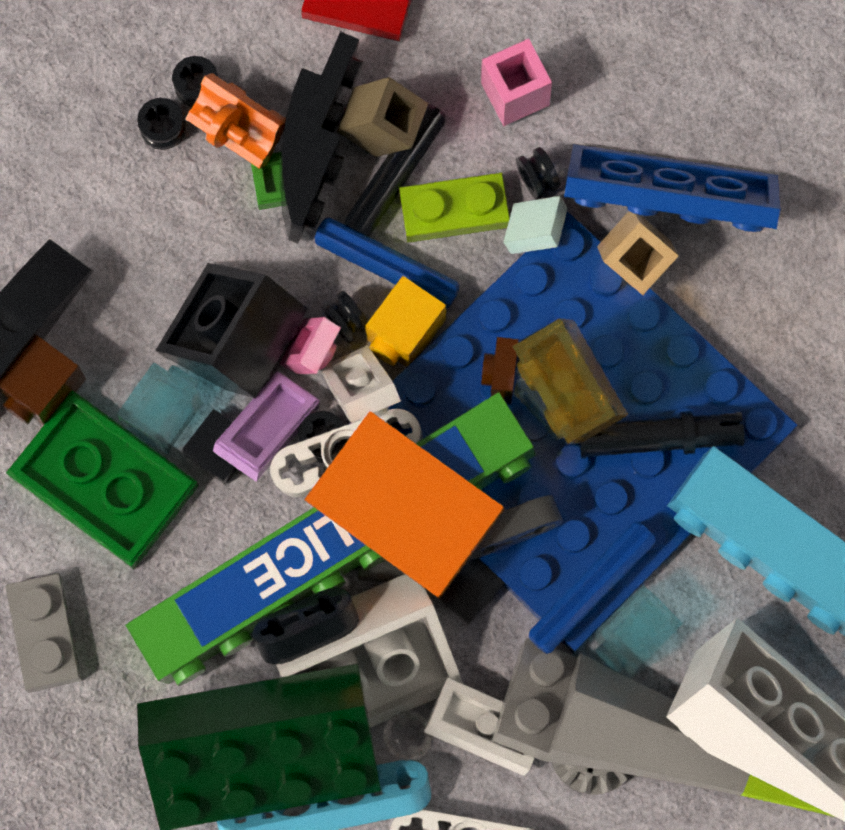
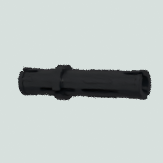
(667, 434)

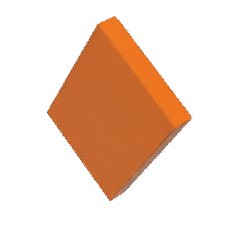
(404, 504)

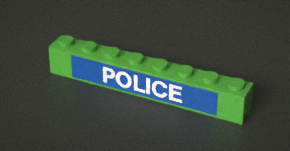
(307, 556)

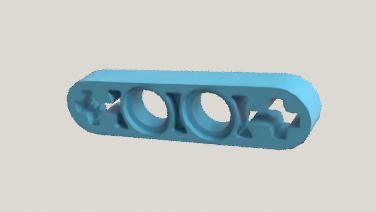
(372, 808)

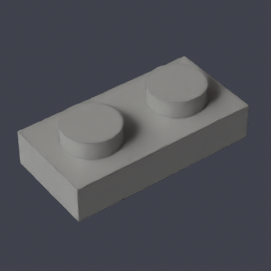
(43, 633)

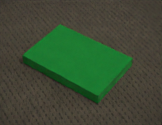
(102, 479)

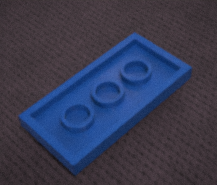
(673, 186)

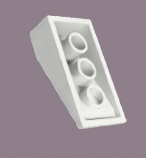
(764, 717)

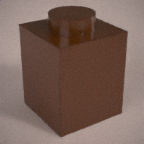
(39, 382)

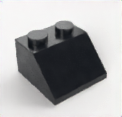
(233, 328)

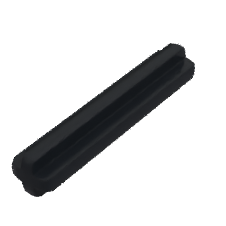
(393, 175)

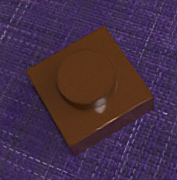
(500, 369)

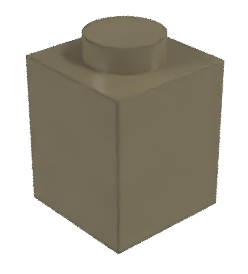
(382, 117)

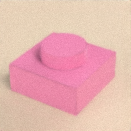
(311, 347)

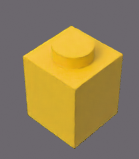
(404, 323)

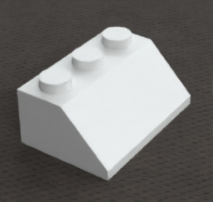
(396, 646)

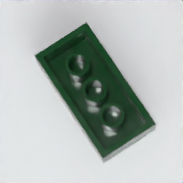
(257, 747)

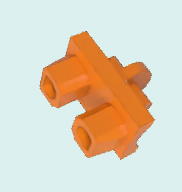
(236, 121)

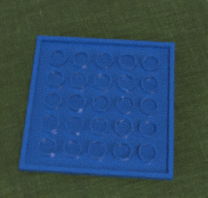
(656, 371)

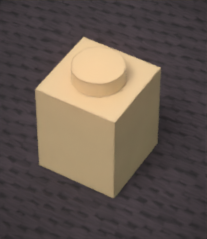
(637, 251)

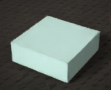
(535, 225)

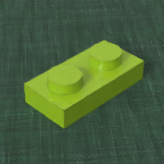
(454, 207)

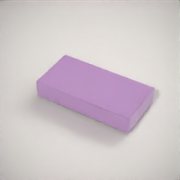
(265, 426)

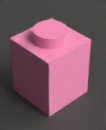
(516, 82)

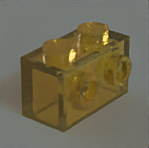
(569, 381)

